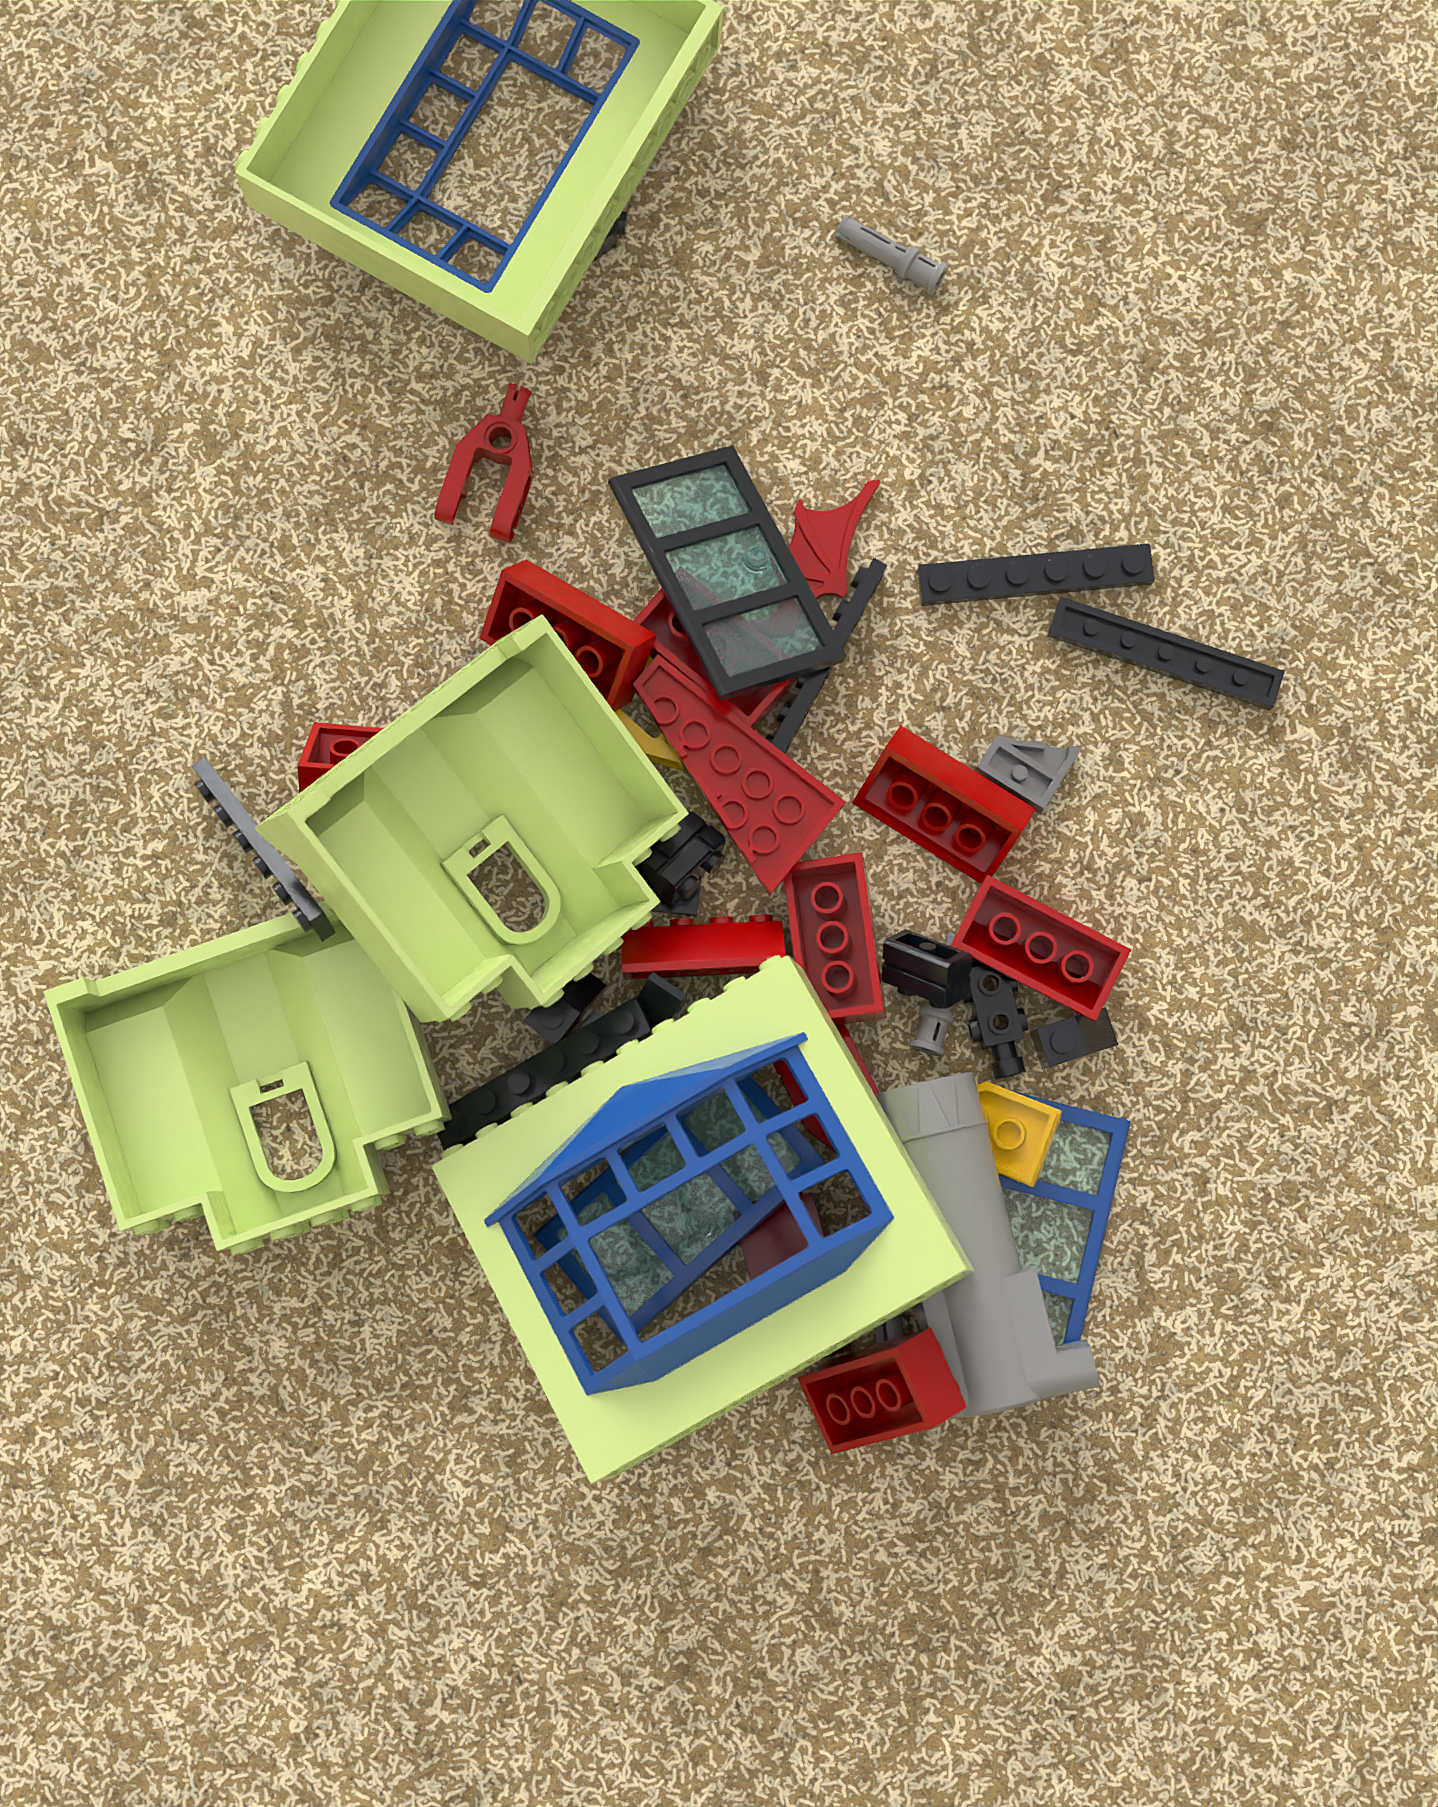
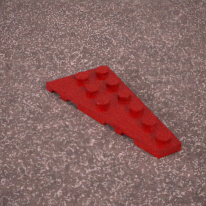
(753, 788)

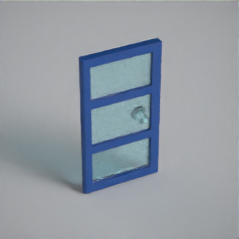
(1067, 1211)
(688, 1231)

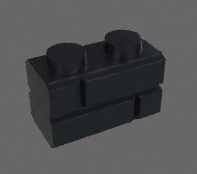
(682, 859)
(926, 969)

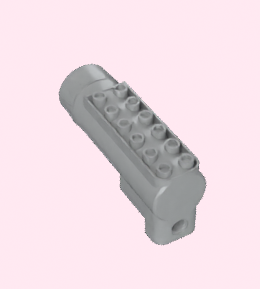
(995, 1318)

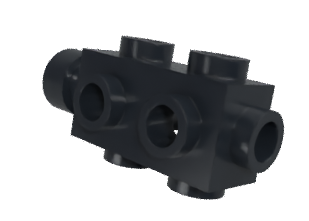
(995, 1003)

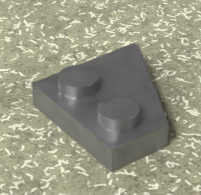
(1027, 768)

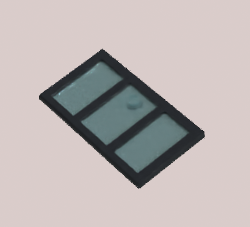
(727, 572)

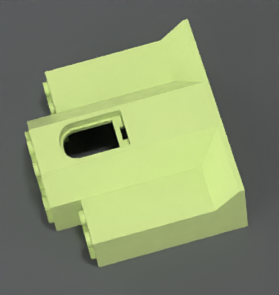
(499, 754)
(189, 1040)

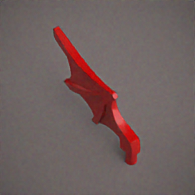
(824, 540)

